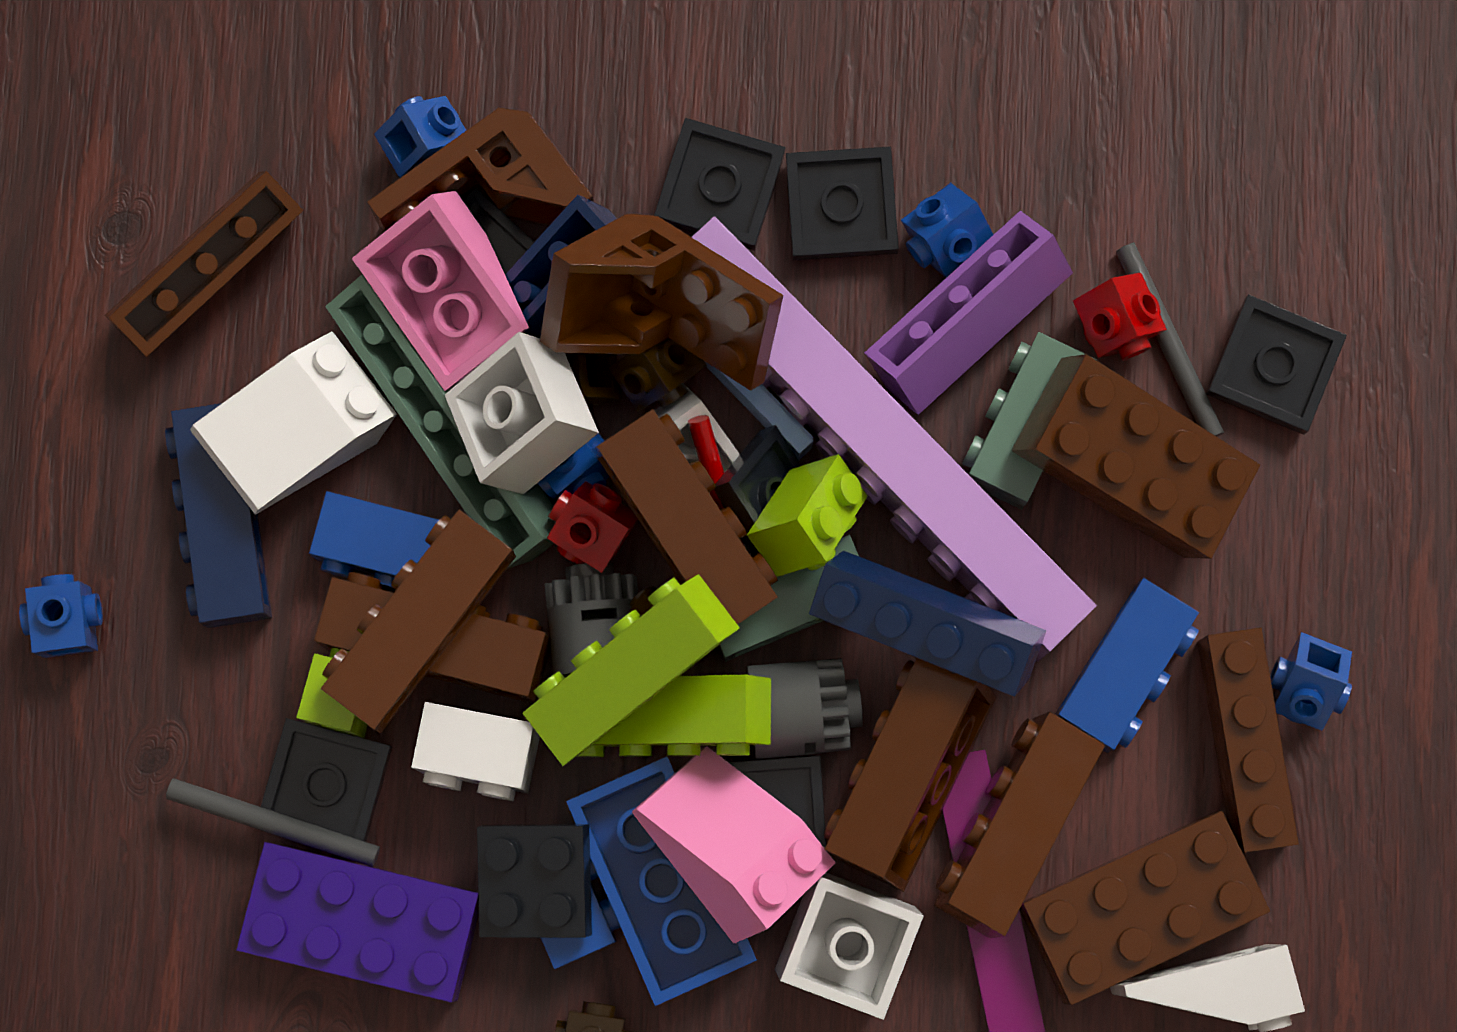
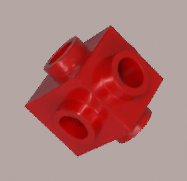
(1120, 316)
(590, 525)

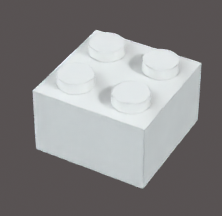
(520, 414)
(475, 749)
(849, 944)

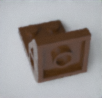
(506, 159)
(654, 283)

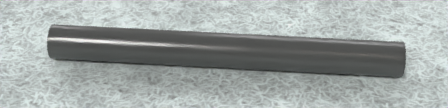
(1174, 349)
(272, 822)

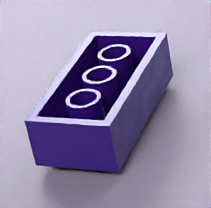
(360, 922)

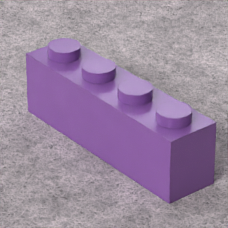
(969, 312)

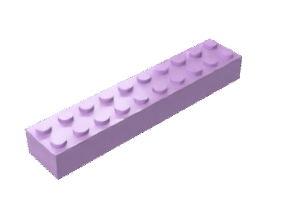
(907, 467)

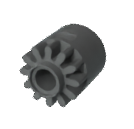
(584, 610)
(809, 707)

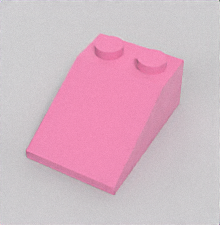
(443, 286)
(733, 844)

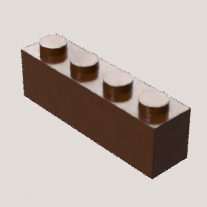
(204, 263)
(418, 620)
(1247, 739)
(1018, 824)

